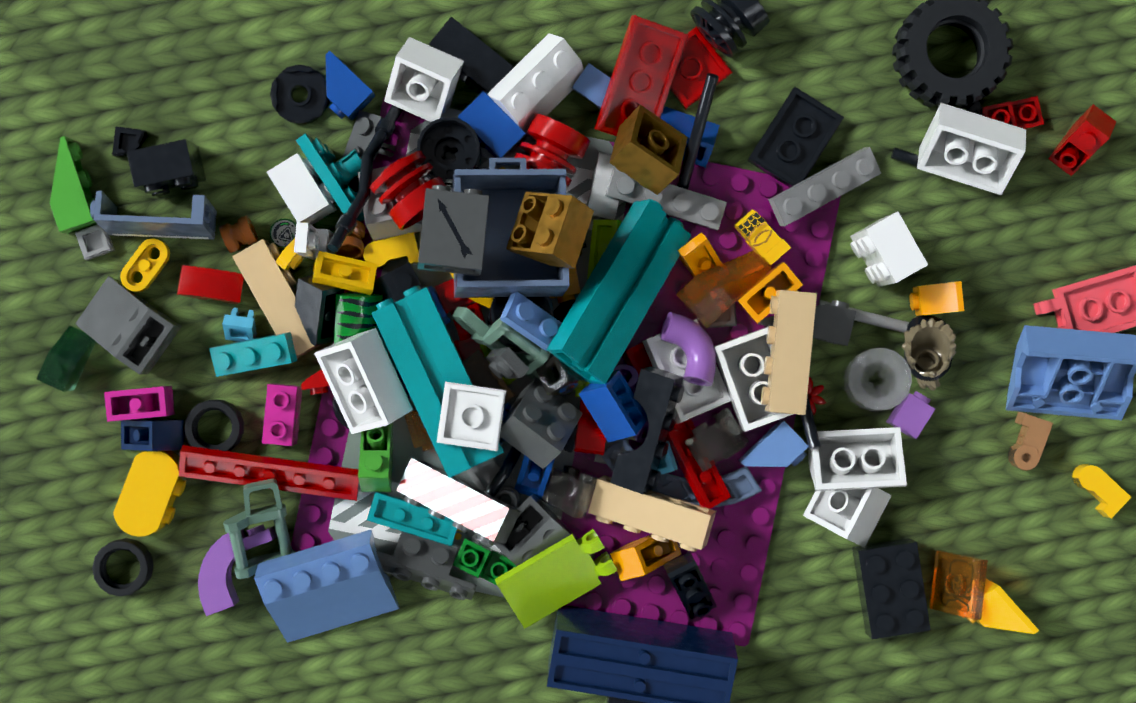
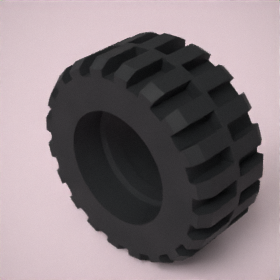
(990, 45)

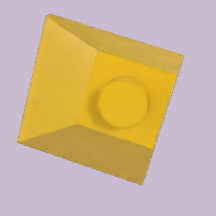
(1001, 611)

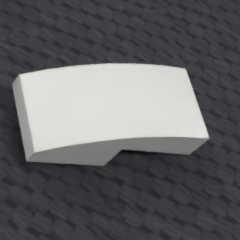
(597, 201)
(311, 240)

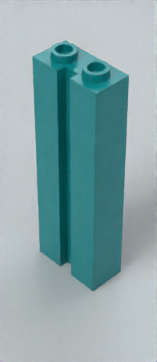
(619, 292)
(425, 362)

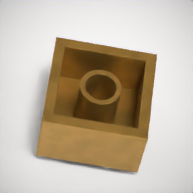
(648, 150)

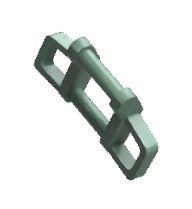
(489, 334)
(234, 525)

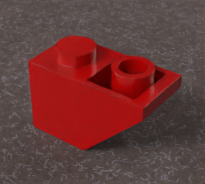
(1083, 140)

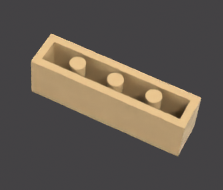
(273, 291)
(790, 352)
(653, 513)

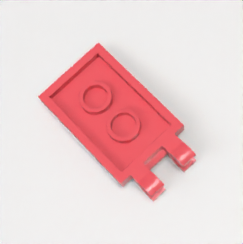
(1096, 303)

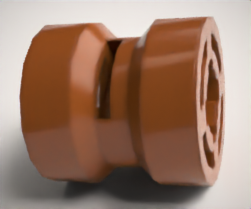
(238, 234)
(353, 245)

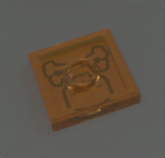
(958, 584)

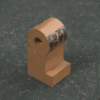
(1030, 441)

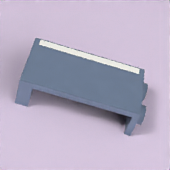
(199, 226)

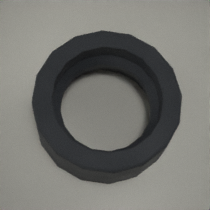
(200, 409)
(100, 571)

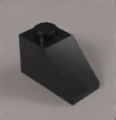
(396, 282)
(316, 309)

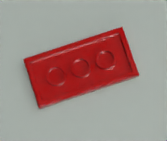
(641, 72)

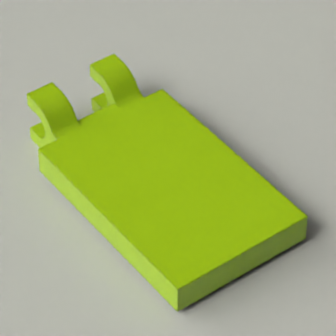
(555, 577)

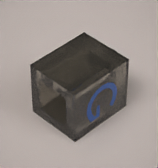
(559, 378)

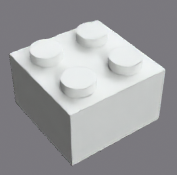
(423, 80)
(302, 190)

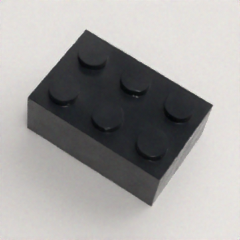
(891, 588)

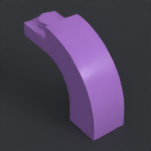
(215, 573)

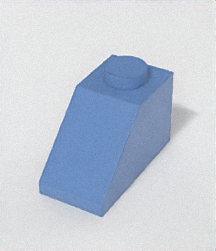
(776, 448)

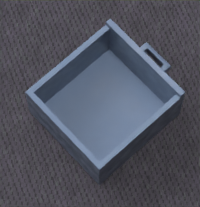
(501, 269)

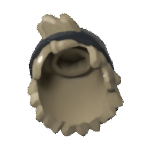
(929, 349)

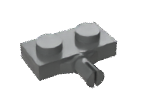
(363, 133)

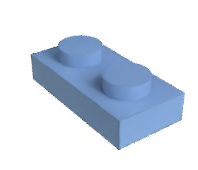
(530, 320)

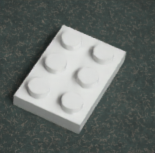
(695, 398)

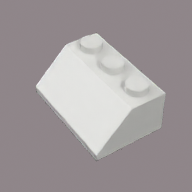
(538, 81)
(364, 381)
(858, 459)

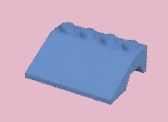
(1072, 373)
(325, 586)

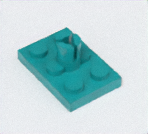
(334, 175)

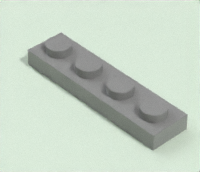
(824, 186)
(675, 200)

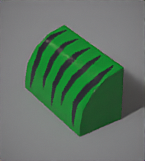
(354, 314)

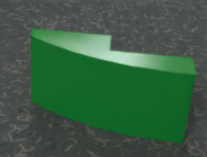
(482, 561)

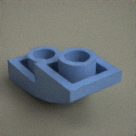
(592, 85)

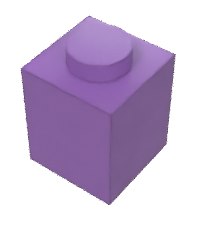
(911, 414)

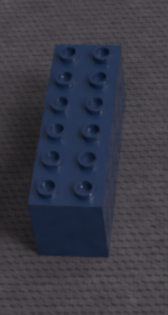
(640, 658)

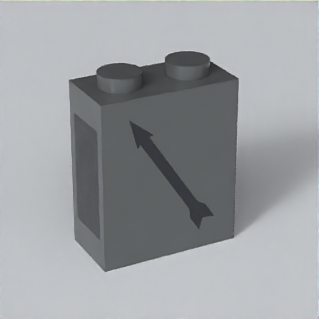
(453, 230)

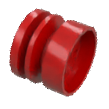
(553, 145)
(407, 186)

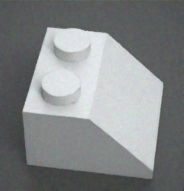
(848, 512)

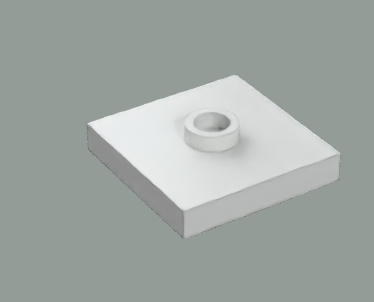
(471, 416)

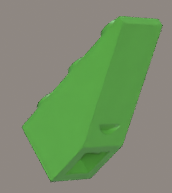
(70, 189)
(376, 459)

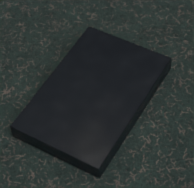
(795, 138)

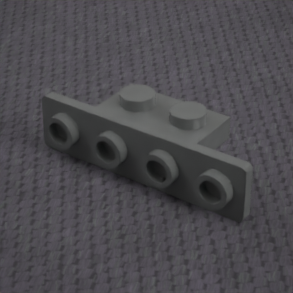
(426, 563)

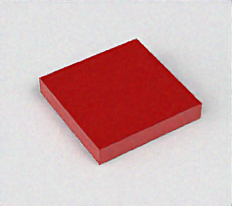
(694, 65)

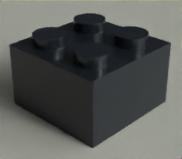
(166, 167)

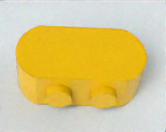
(149, 493)

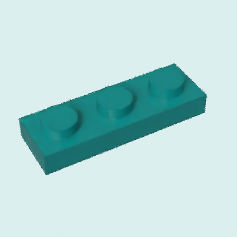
(253, 354)
(403, 516)

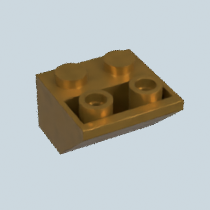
(550, 229)

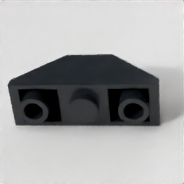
(690, 586)

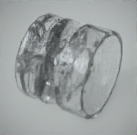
(889, 367)

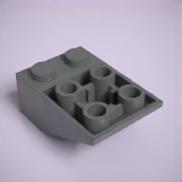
(127, 326)
(533, 532)

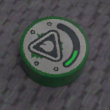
(283, 232)

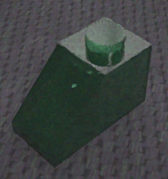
(66, 360)

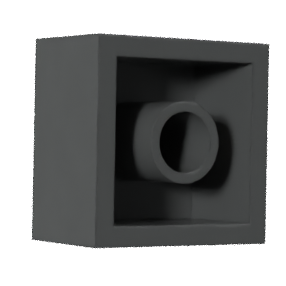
(539, 423)

